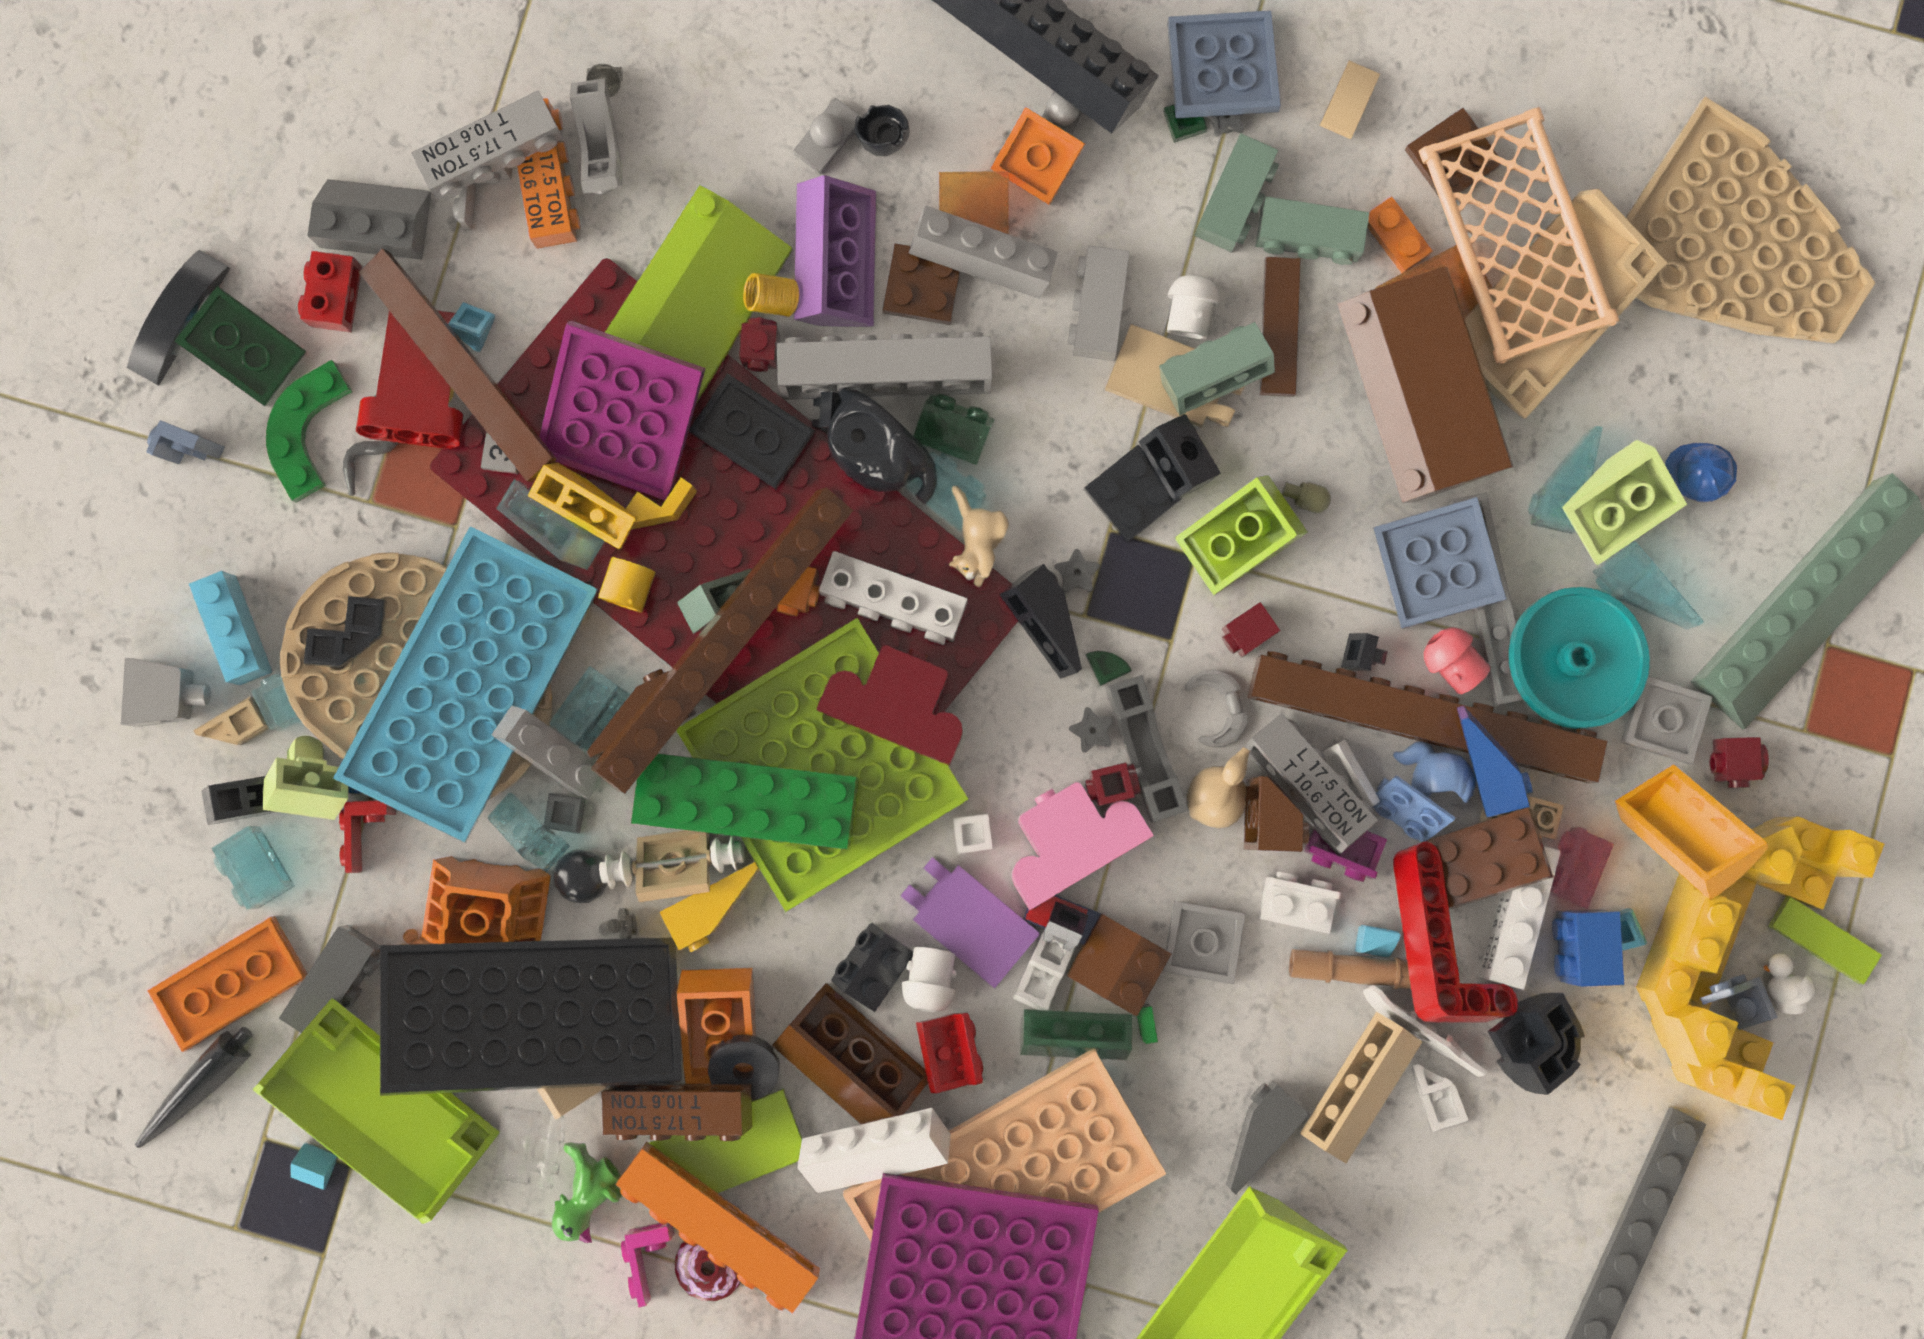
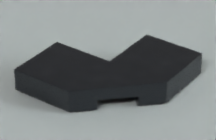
(362, 629)

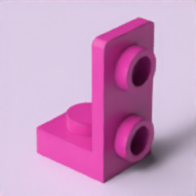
(652, 1238)

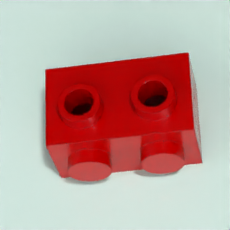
(330, 291)

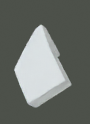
(1439, 1099)

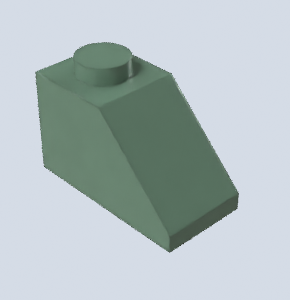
(708, 598)

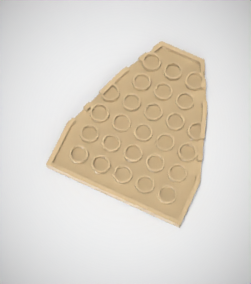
(1745, 237)

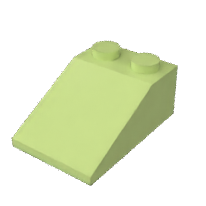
(1623, 500)

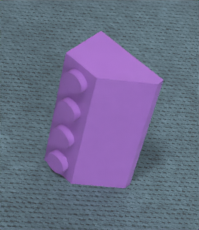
(835, 253)

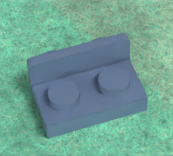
(172, 442)

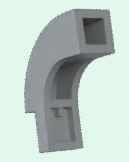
(597, 136)

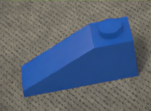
(1496, 772)

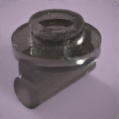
(613, 76)
(625, 925)

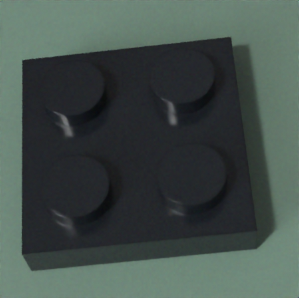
(1130, 494)

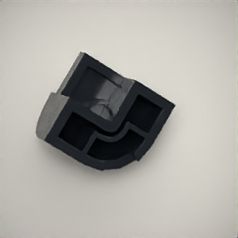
(1539, 1043)

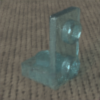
(527, 833)

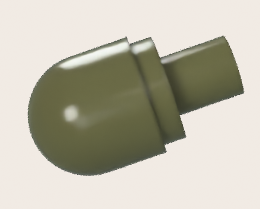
(1308, 496)

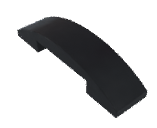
(171, 314)

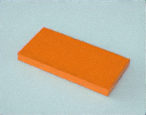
(228, 983)

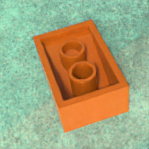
(710, 1010)

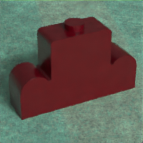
(897, 704)

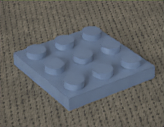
(1223, 64)
(1439, 563)

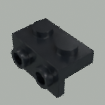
(872, 967)

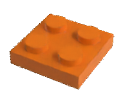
(1038, 155)

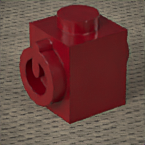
(759, 344)
(1738, 761)
(1113, 784)

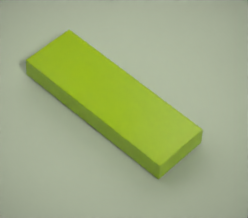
(1825, 940)

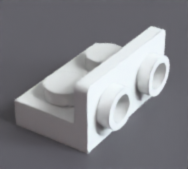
(1298, 903)

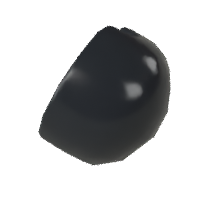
(882, 130)
(578, 876)

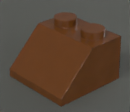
(1119, 964)

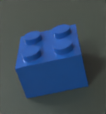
(1588, 947)

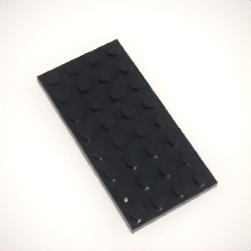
(528, 1015)

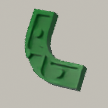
(289, 423)

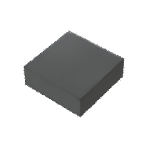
(564, 813)

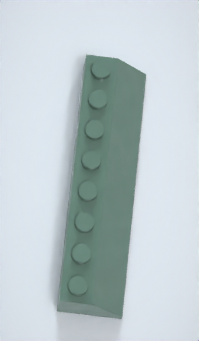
(1812, 600)

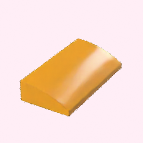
(1691, 830)

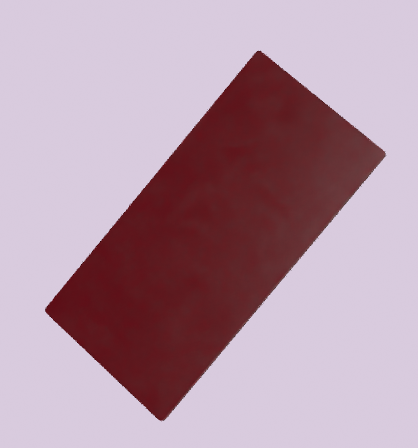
(735, 524)

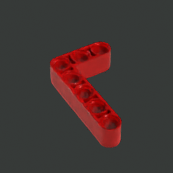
(1431, 947)

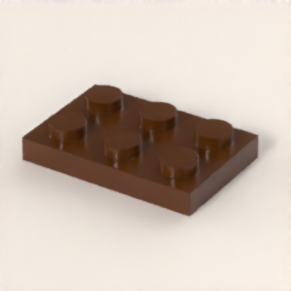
(1492, 858)

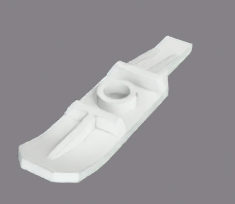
(1422, 1030)

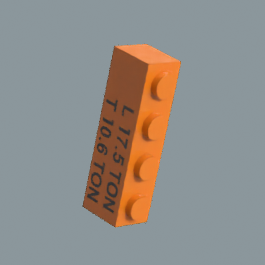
(548, 194)

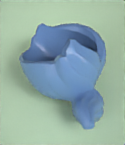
(1438, 771)

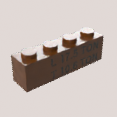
(677, 1110)

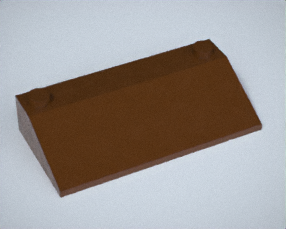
(1425, 385)

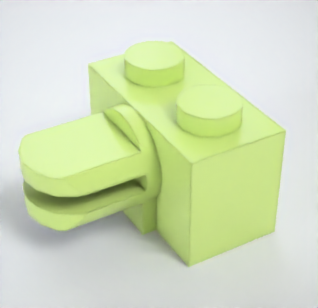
(304, 782)

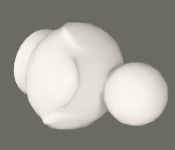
(1788, 990)

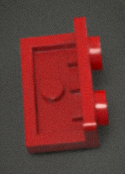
(950, 1052)

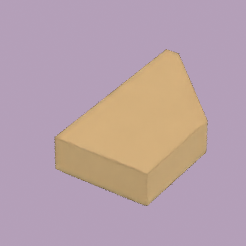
(235, 724)

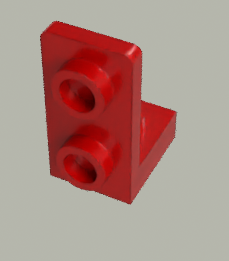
(350, 823)

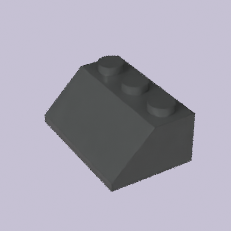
(370, 218)

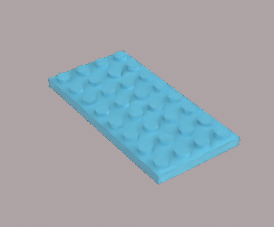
(476, 651)

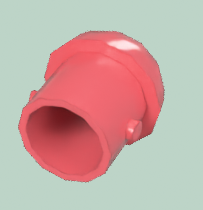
(1456, 659)

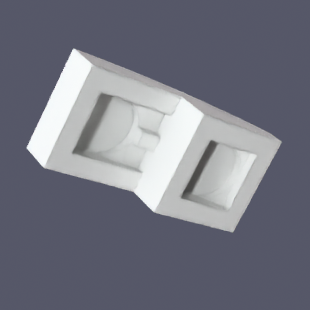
(1043, 973)

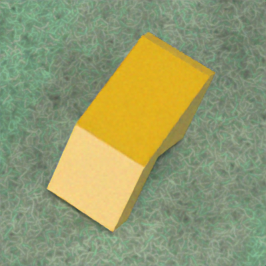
(650, 513)

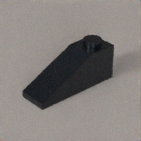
(1044, 615)
(234, 800)

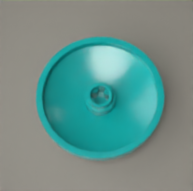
(1579, 658)

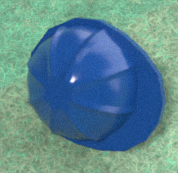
(1702, 471)

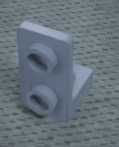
(1746, 1000)

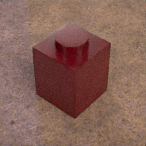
(1249, 630)

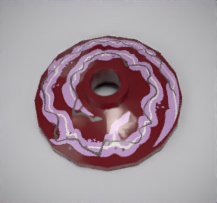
(699, 1283)

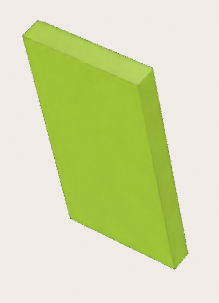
(766, 1147)

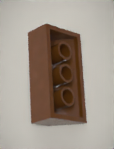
(851, 1059)

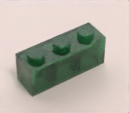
(1075, 1033)

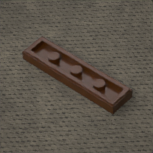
(1280, 323)

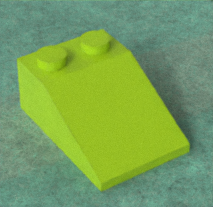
(1241, 534)

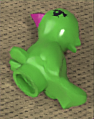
(591, 1187)

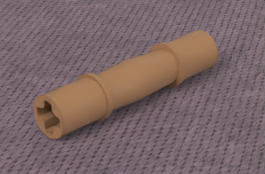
(1349, 968)

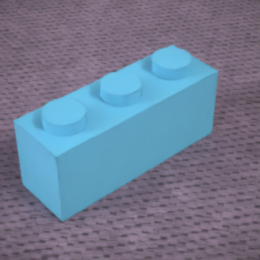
(230, 628)

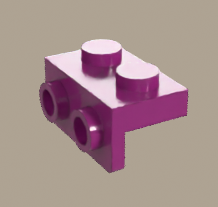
(1358, 859)

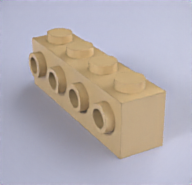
(1361, 1087)

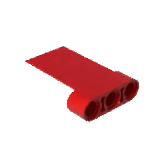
(409, 396)

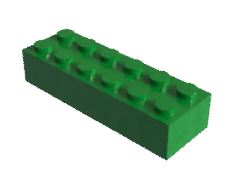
(746, 801)

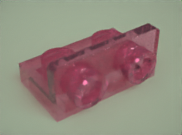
(1579, 866)

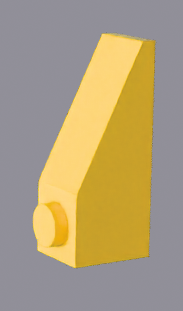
(582, 503)
(702, 913)

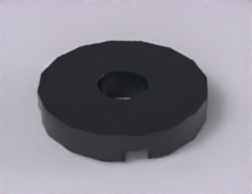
(745, 1050)

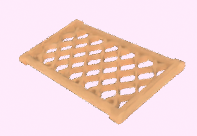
(1589, 272)

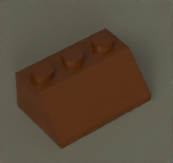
(1272, 819)

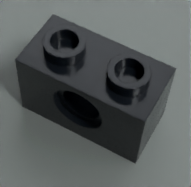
(1179, 457)

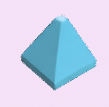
(472, 325)

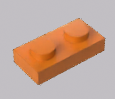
(1397, 235)

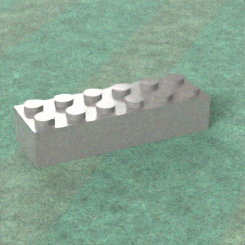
(885, 366)

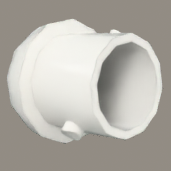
(1192, 306)
(929, 980)

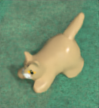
(981, 535)

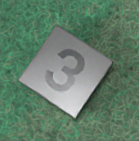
(495, 459)

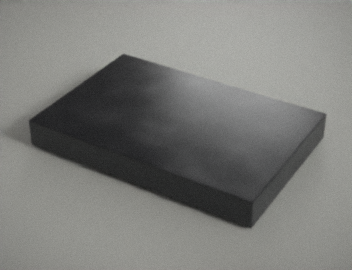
(751, 431)

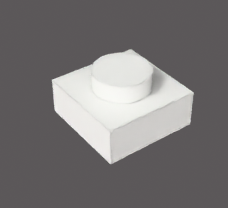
(972, 833)

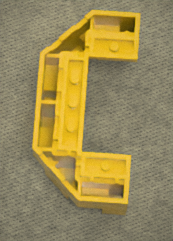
(1698, 940)

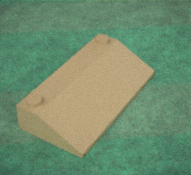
(1625, 268)

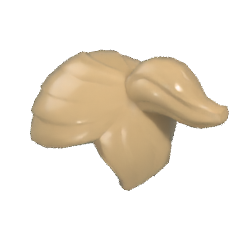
(1219, 792)

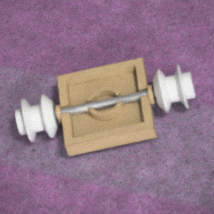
(672, 864)

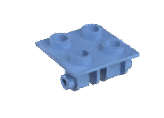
(1410, 809)

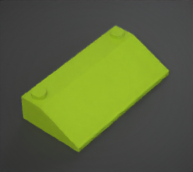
(695, 283)
(402, 1144)
(1249, 1275)

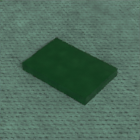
(240, 346)

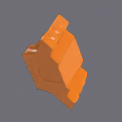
(484, 902)

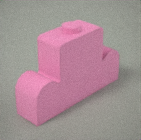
(1072, 841)

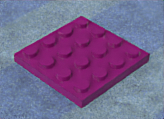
(620, 410)

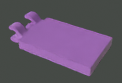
(971, 922)

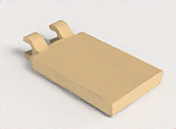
(1139, 379)

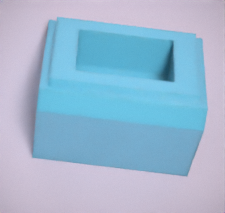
(1630, 930)
(313, 1165)

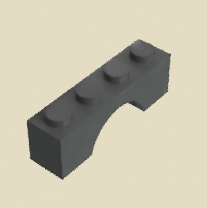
(1145, 748)

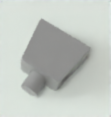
(159, 693)

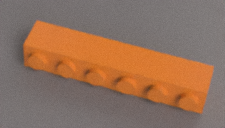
(718, 1228)

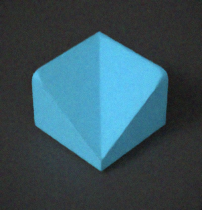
(1376, 941)

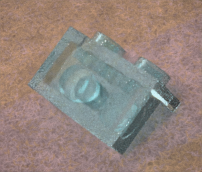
(943, 500)
(589, 708)

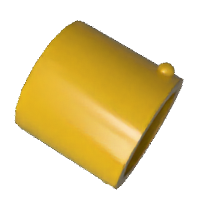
(626, 584)

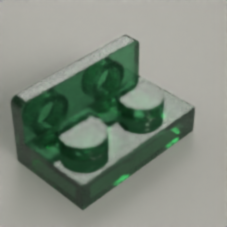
(953, 428)

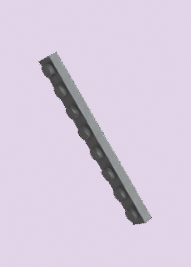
(1637, 1227)

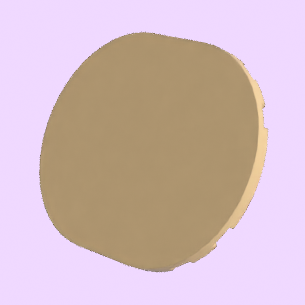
(330, 697)

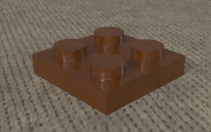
(1453, 126)
(920, 288)

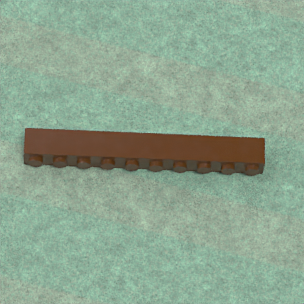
(721, 640)
(1422, 717)

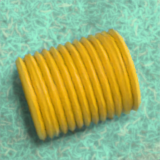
(771, 294)

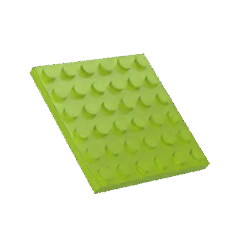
(779, 727)

